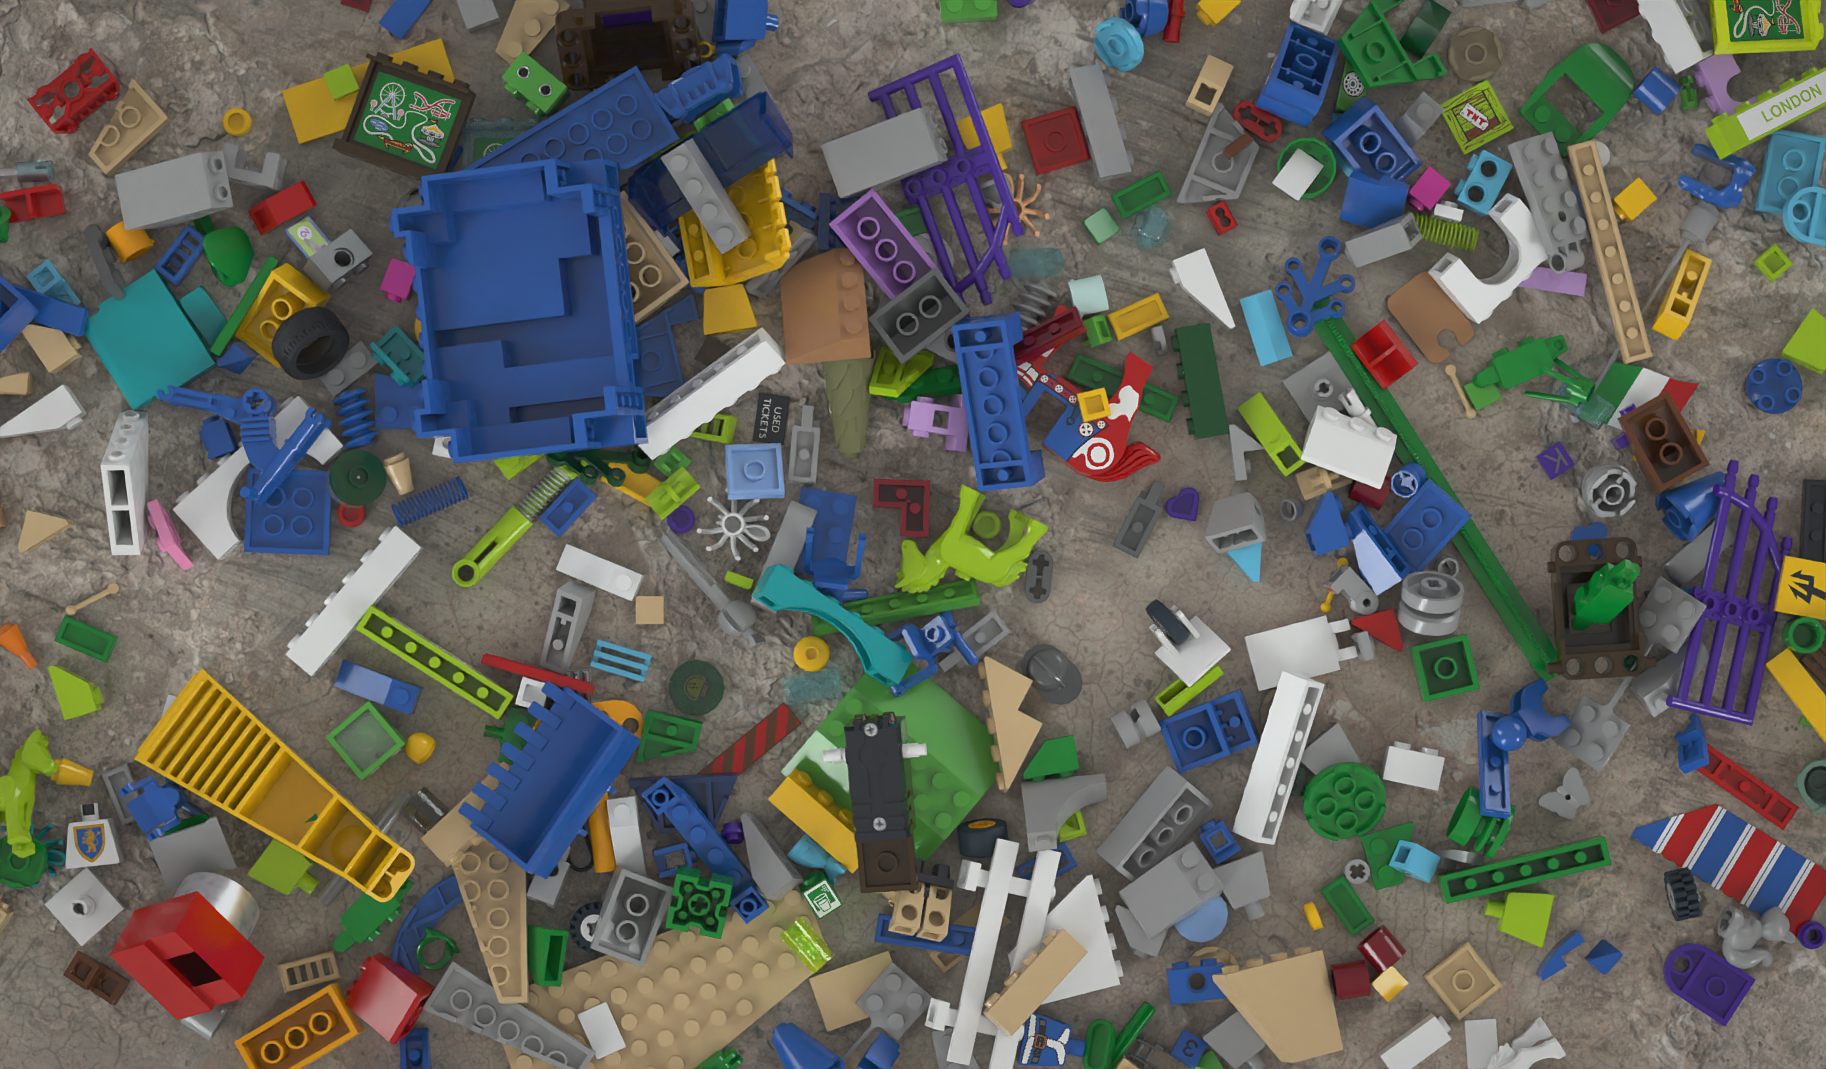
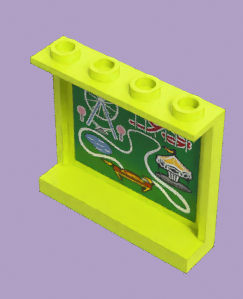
(1764, 25)

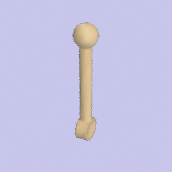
(1450, 370)
(113, 588)

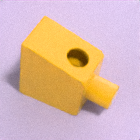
(997, 129)
(727, 310)

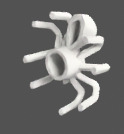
(734, 526)

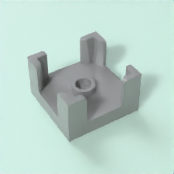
(272, 174)

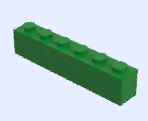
(1523, 869)

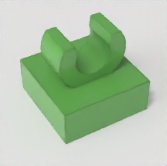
(1097, 331)
(672, 461)

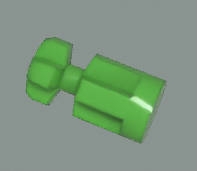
(1688, 95)

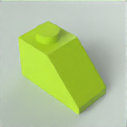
(75, 693)

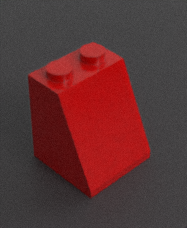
(388, 997)

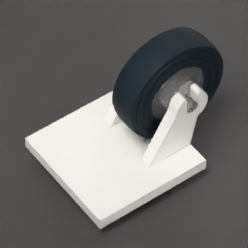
(1192, 644)

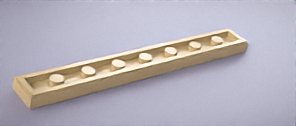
(1609, 251)

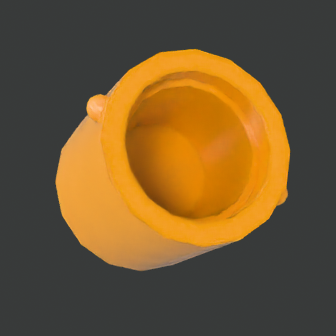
(128, 244)

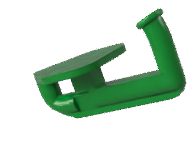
(226, 251)

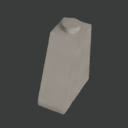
(1383, 240)

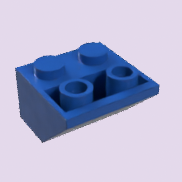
(1325, 526)

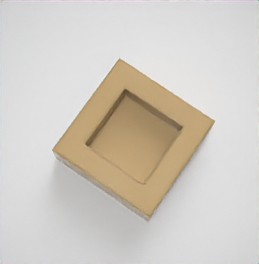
(649, 609)

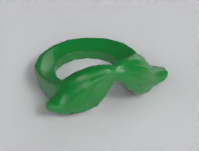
(449, 950)

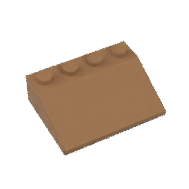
(825, 309)

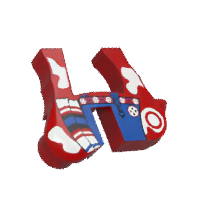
(1097, 446)

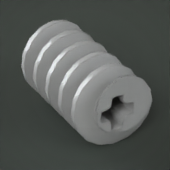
(1032, 304)

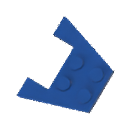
(658, 363)

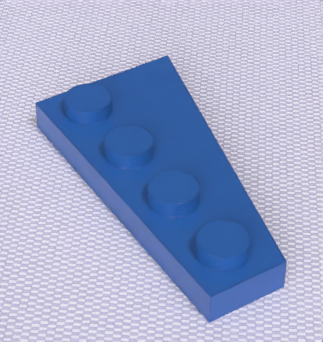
(395, 403)

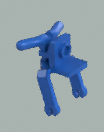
(833, 575)
(925, 645)
(158, 805)

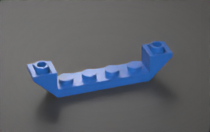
(707, 842)

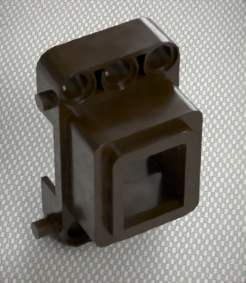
(593, 51)
(1624, 628)

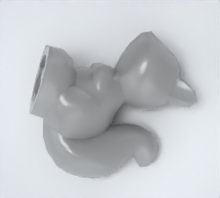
(1742, 934)

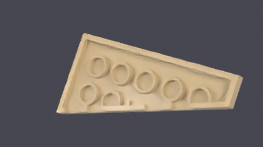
(497, 907)

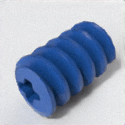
(355, 418)

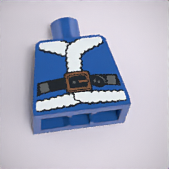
(1047, 1042)

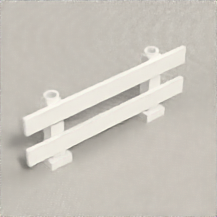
(997, 884)

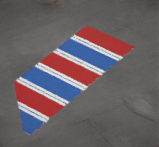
(1739, 862)

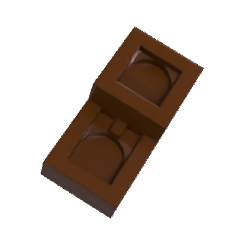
(96, 977)

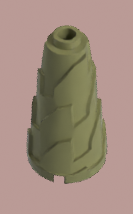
(849, 401)

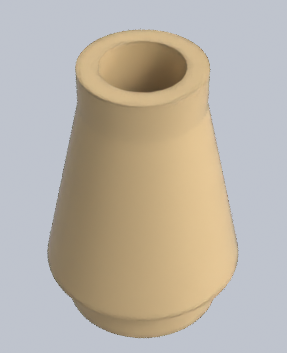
(399, 472)

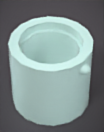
(1088, 295)

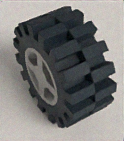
(1682, 894)

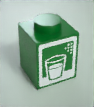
(820, 894)

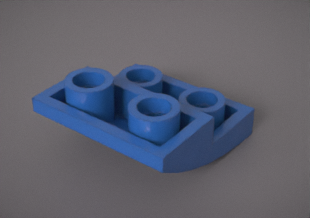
(1373, 201)

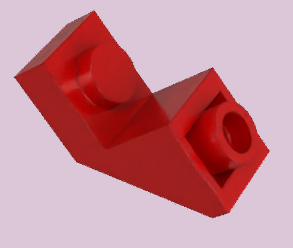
(282, 207)

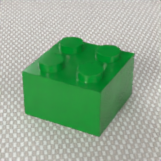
(1444, 667)

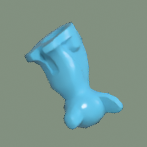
(812, 855)

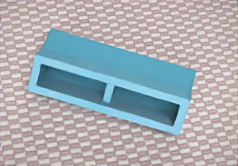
(1266, 328)

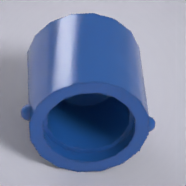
(1656, 90)

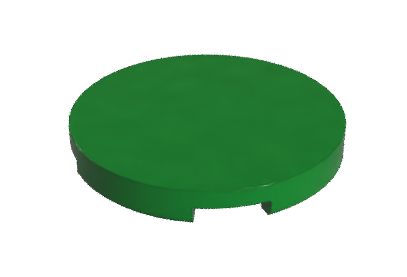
(1344, 801)

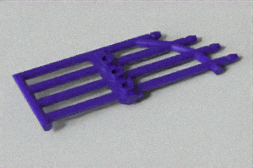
(959, 169)
(1731, 609)

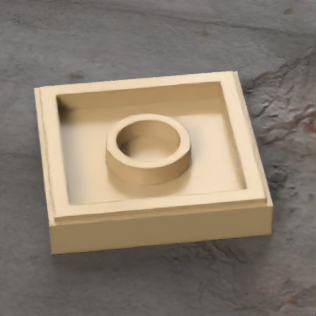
(1462, 980)

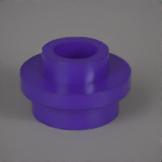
(733, 833)
(1818, 939)

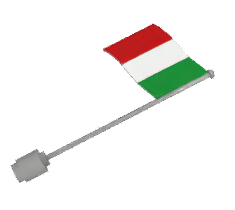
(1631, 384)

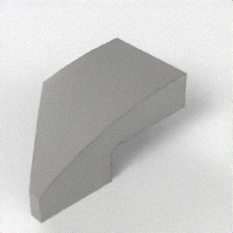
(1450, 857)

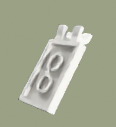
(1297, 648)

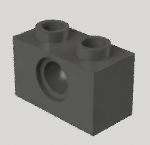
(346, 249)

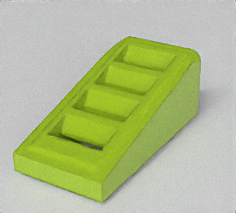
(727, 432)

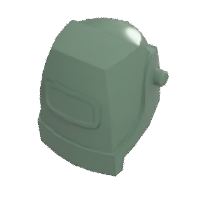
(1812, 785)

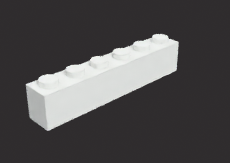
(711, 391)
(348, 606)
(1278, 758)

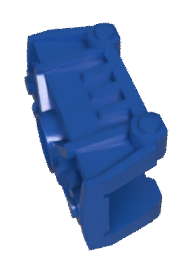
(701, 89)

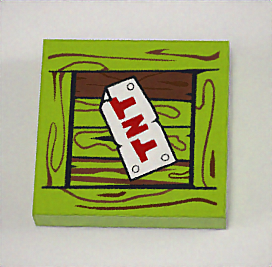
(1475, 117)

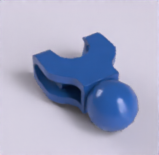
(1527, 719)

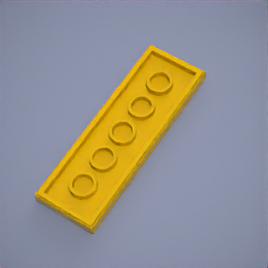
(319, 115)

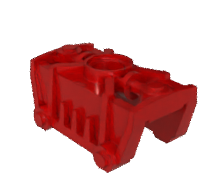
(82, 105)

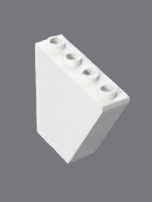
(127, 483)
(1085, 921)

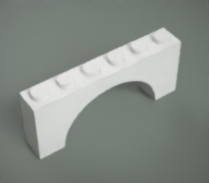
(210, 504)

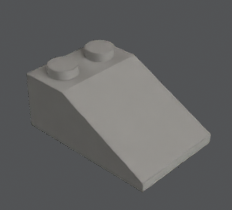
(1172, 890)
(630, 916)

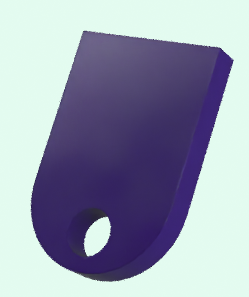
(1707, 982)

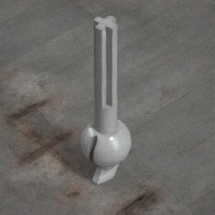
(736, 615)

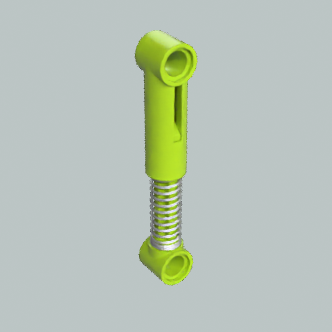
(512, 526)

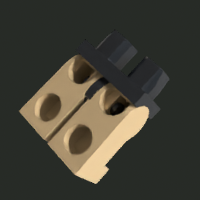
(925, 908)

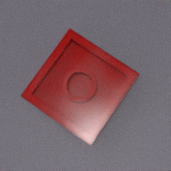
(1055, 140)

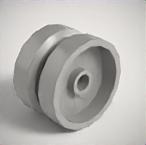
(1431, 603)

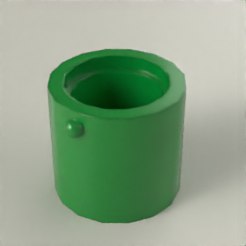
(1802, 635)

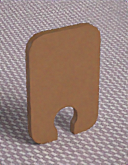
(1424, 312)

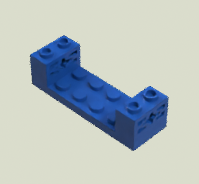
(995, 402)

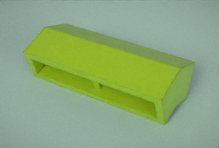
(1186, 694)

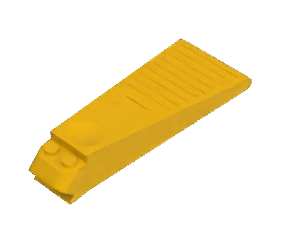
(245, 769)

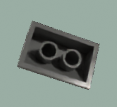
(918, 316)

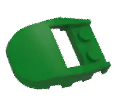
(1599, 75)

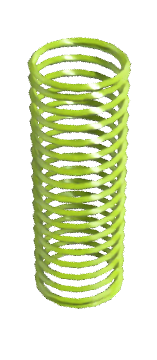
(1475, 232)

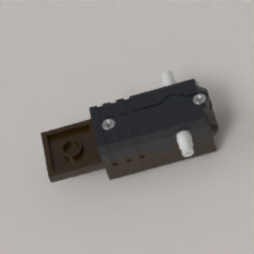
(881, 799)

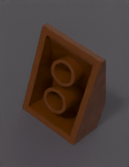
(1662, 442)

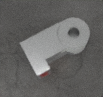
(1354, 589)

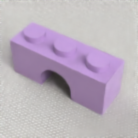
(1713, 76)

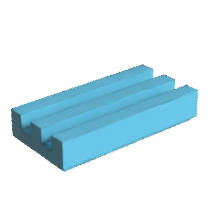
(644, 667)

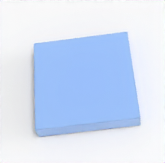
(754, 471)

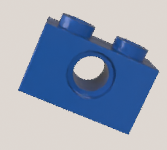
(1179, 986)

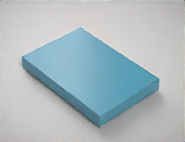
(1789, 163)

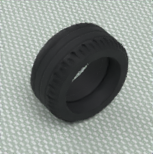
(302, 329)

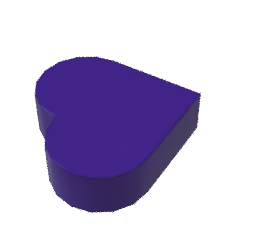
(1184, 505)

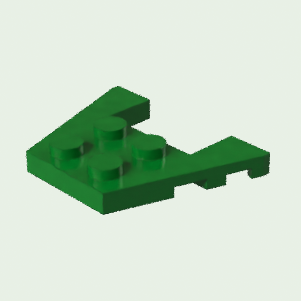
(1378, 54)

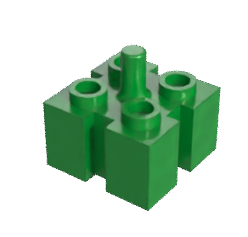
(699, 902)

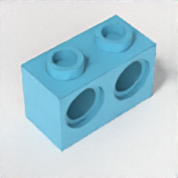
(1487, 186)

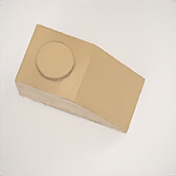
(53, 346)

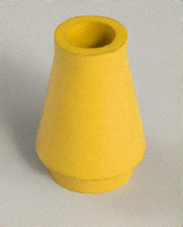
(71, 773)

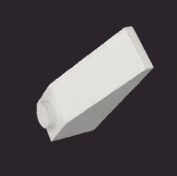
(1200, 283)
(51, 413)
(600, 572)
(626, 833)

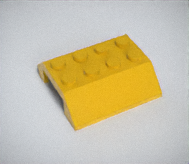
(766, 250)

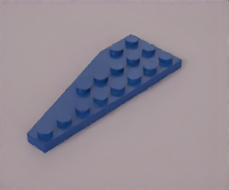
(610, 123)

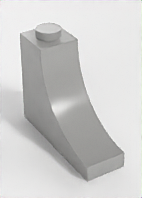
(1053, 802)

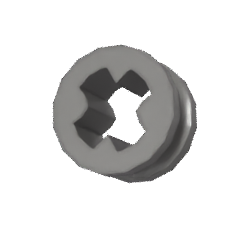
(1356, 862)

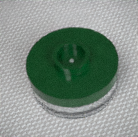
(356, 479)

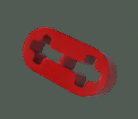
(1262, 116)

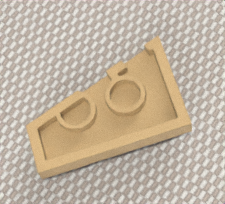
(131, 127)

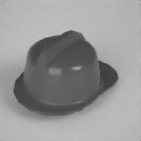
(1052, 674)

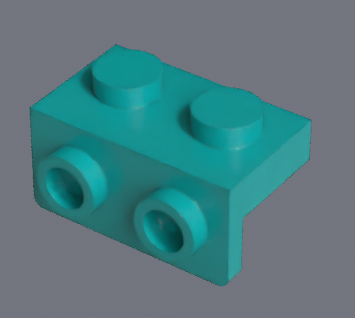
(400, 356)

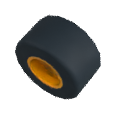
(979, 836)

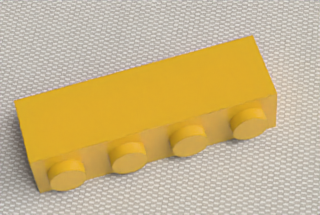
(818, 816)

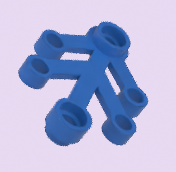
(1313, 292)

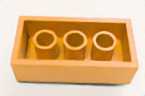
(302, 1032)

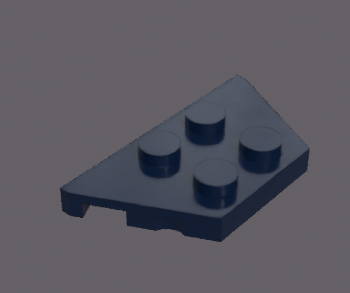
(707, 791)

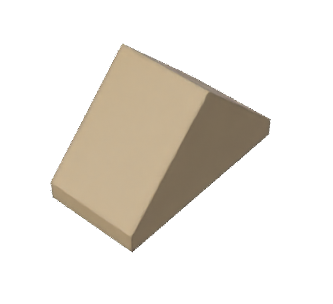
(39, 529)

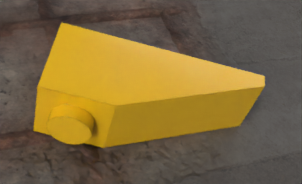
(1682, 295)

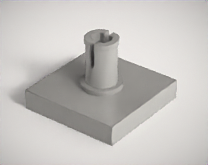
(1318, 385)

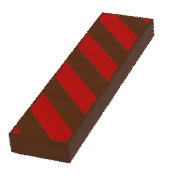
(755, 742)

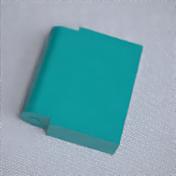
(148, 341)

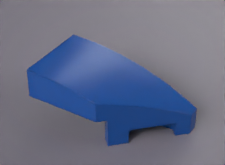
(1692, 746)

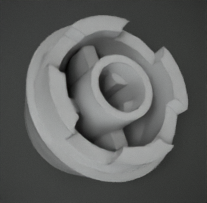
(1608, 490)

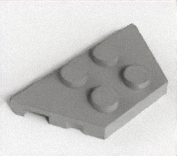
(1211, 174)

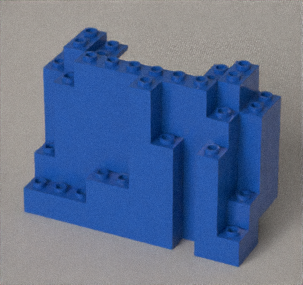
(524, 310)

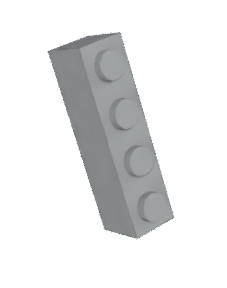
(706, 196)

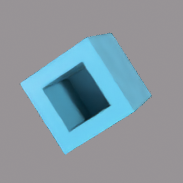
(1414, 861)

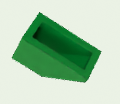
(546, 954)

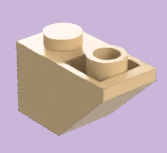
(1209, 85)

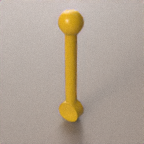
(1325, 606)

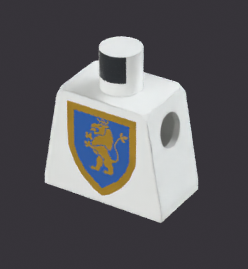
(92, 840)

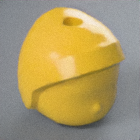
(420, 747)

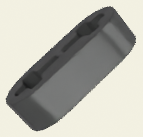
(1046, 577)

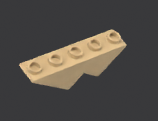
(1011, 728)

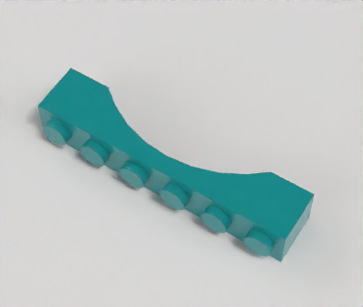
(879, 656)

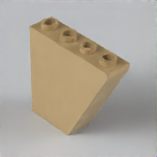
(1286, 1002)

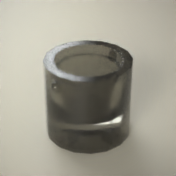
(424, 810)

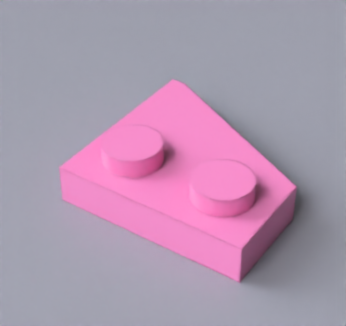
(168, 538)

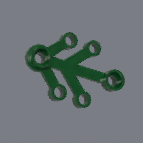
(636, 461)

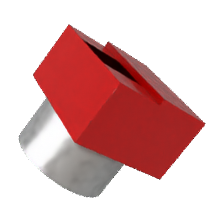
(193, 946)

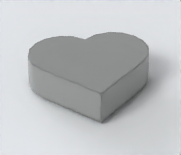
(991, 194)

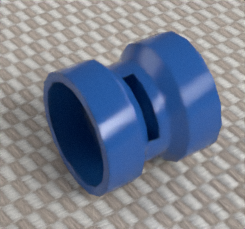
(1403, 484)

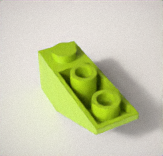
(1272, 434)

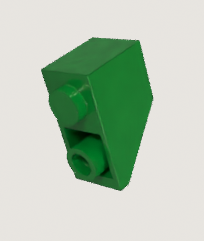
(1053, 757)

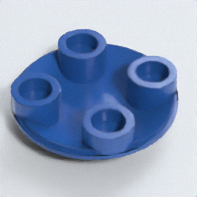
(1774, 386)

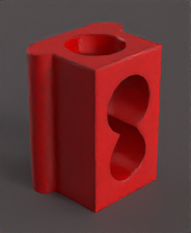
(1215, 220)

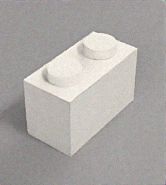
(1412, 767)

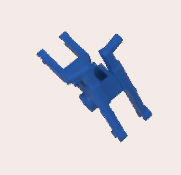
(257, 433)

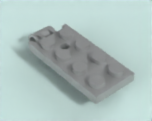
(1551, 195)

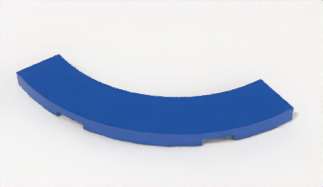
(424, 915)

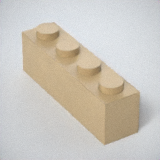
(452, 833)
(1034, 982)

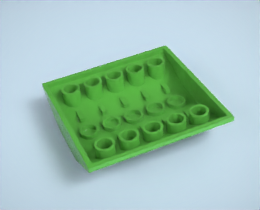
(943, 781)

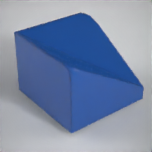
(237, 357)
(1603, 957)

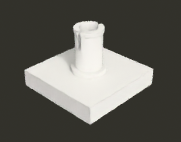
(85, 906)

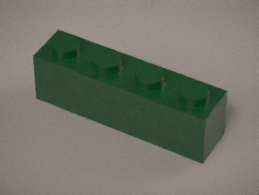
(1201, 381)

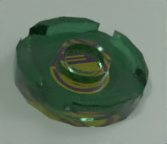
(696, 687)

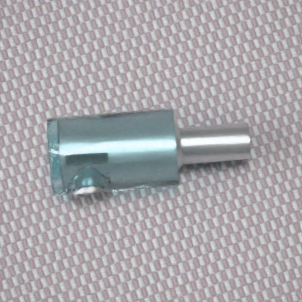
(31, 171)

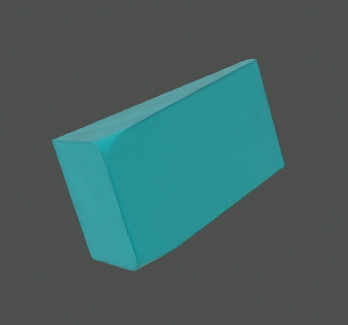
(204, 313)

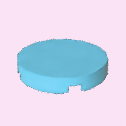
(1118, 44)

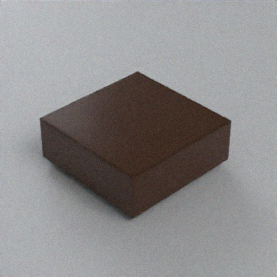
(1237, 146)

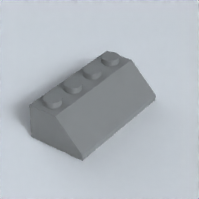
(1098, 122)
(1155, 825)

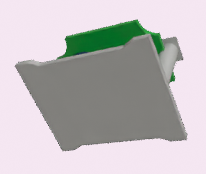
(192, 847)

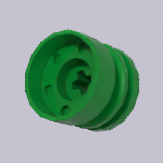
(1322, 154)
(1468, 823)

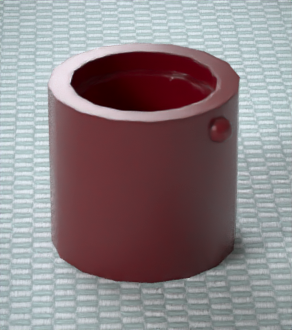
(1369, 495)
(1381, 949)
(1350, 980)

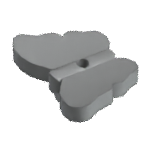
(1572, 786)

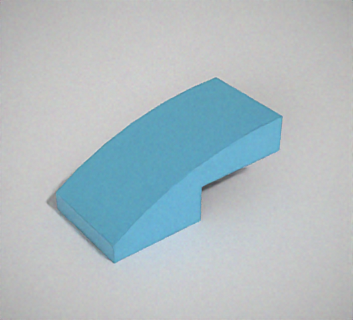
(50, 281)

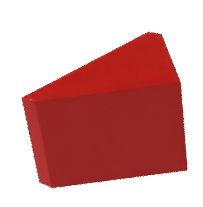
(1382, 627)

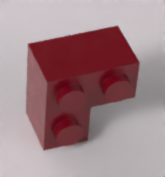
(911, 498)

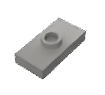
(1364, 645)

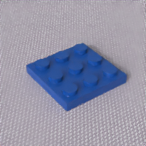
(293, 518)

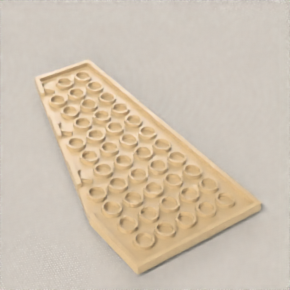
(688, 994)

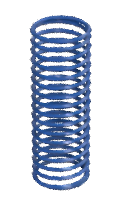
(399, 519)

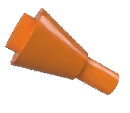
(13, 641)

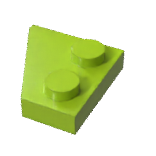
(892, 378)

